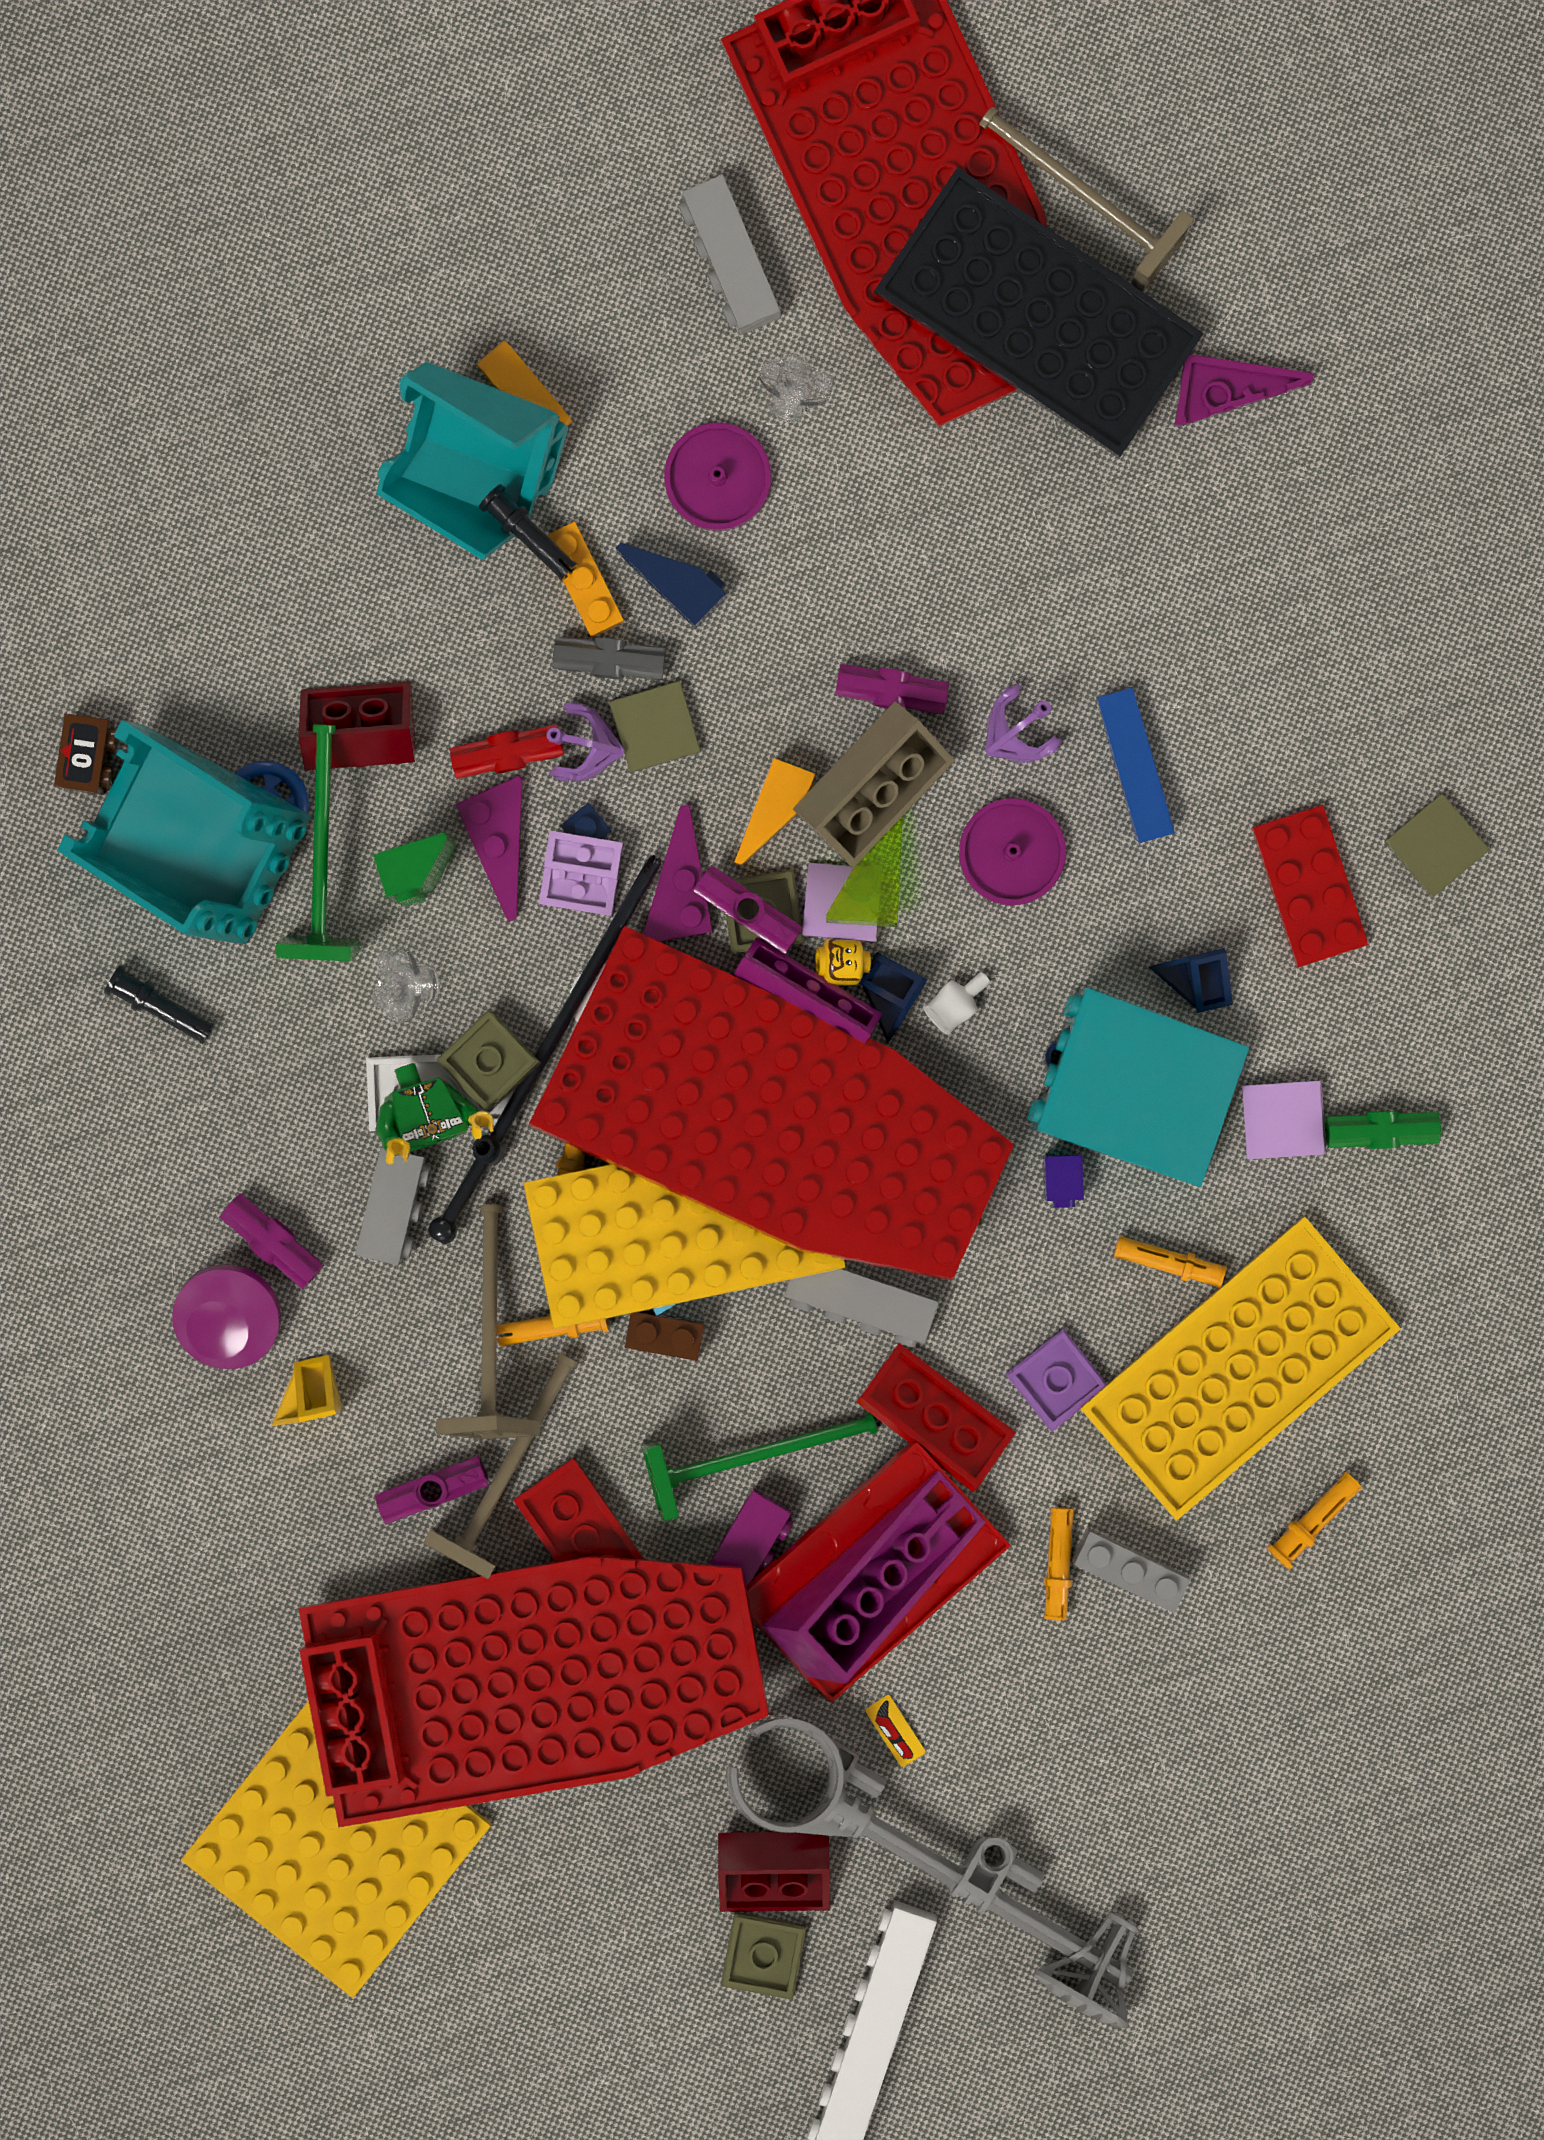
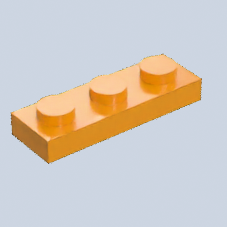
(586, 583)

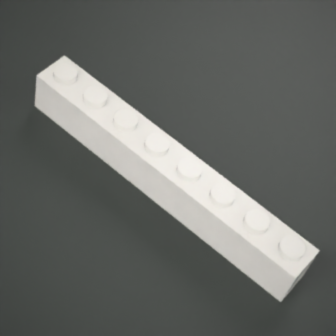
(875, 2025)

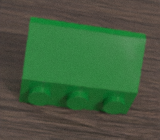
(414, 868)

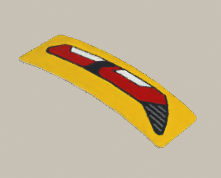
(895, 1731)

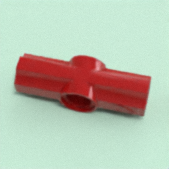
(504, 752)

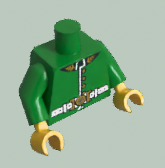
(424, 1115)

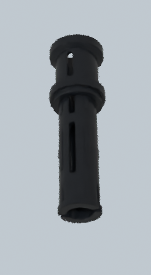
(516, 522)
(142, 996)

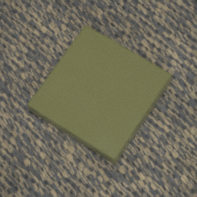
(654, 727)
(1436, 845)
(775, 889)
(488, 1061)
(763, 1955)

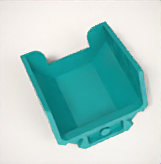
(461, 448)

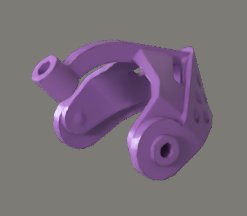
(1003, 742)
(604, 746)

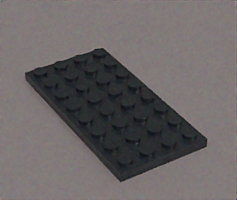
(1038, 312)

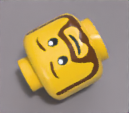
(842, 961)

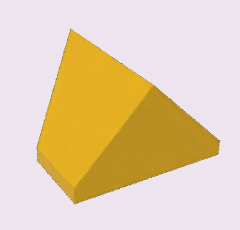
(310, 1393)

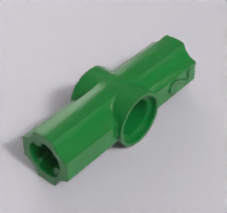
(1383, 1129)

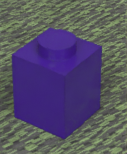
(1063, 1180)

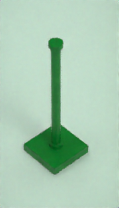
(318, 943)
(664, 1478)

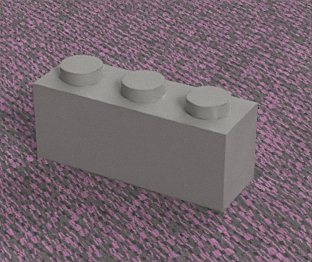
(393, 1208)
(1130, 1570)

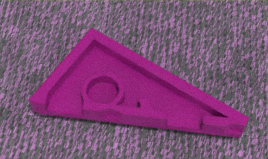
(1221, 385)
(494, 829)
(675, 907)

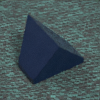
(1199, 979)
(891, 991)

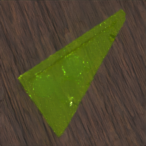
(872, 887)

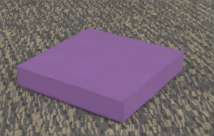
(1056, 1379)

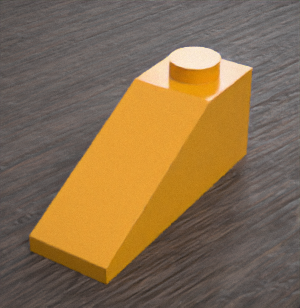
(774, 809)

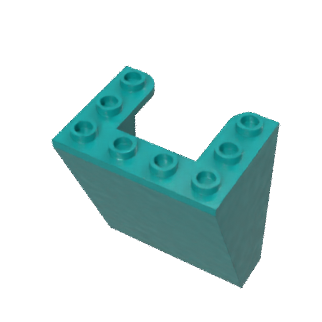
(188, 838)
(1138, 1086)

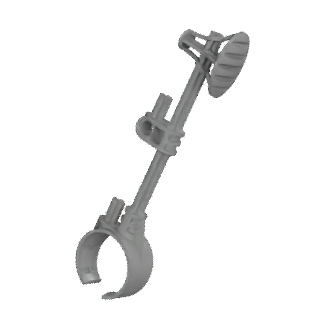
(972, 1880)

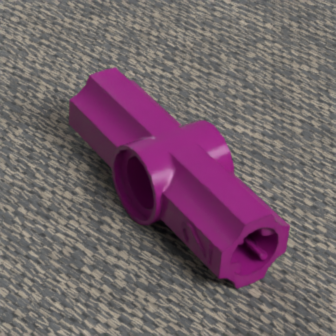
(891, 685)
(728, 894)
(271, 1241)
(410, 1499)

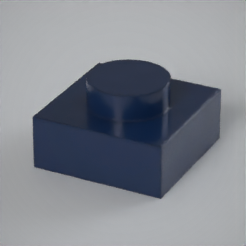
(586, 823)

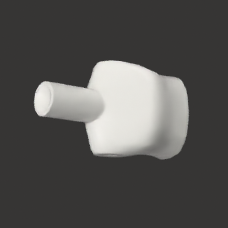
(955, 1003)

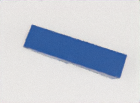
(1135, 765)

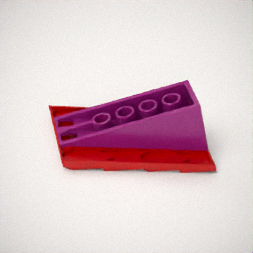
(872, 1571)

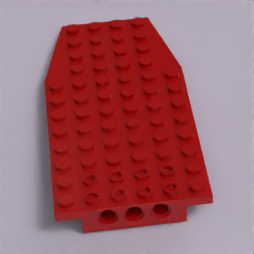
(867, 126)
(770, 1115)
(525, 1681)

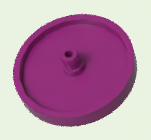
(717, 477)
(1012, 852)
(226, 1316)

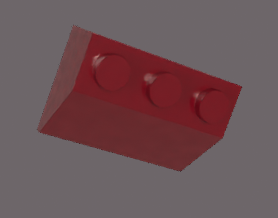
(370, 722)
(773, 1871)

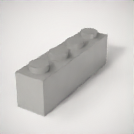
(730, 254)
(868, 1301)

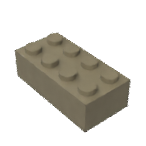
(874, 784)

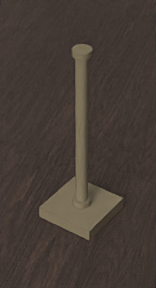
(1157, 248)
(489, 1422)
(463, 1548)

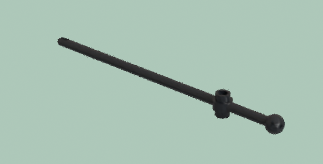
(444, 1228)

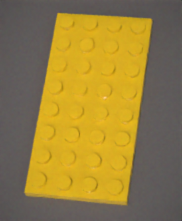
(630, 1246)
(1240, 1368)

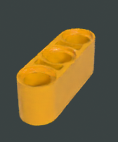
(511, 375)

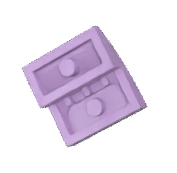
(580, 873)
(823, 886)
(1284, 1120)

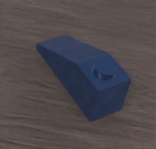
(680, 584)

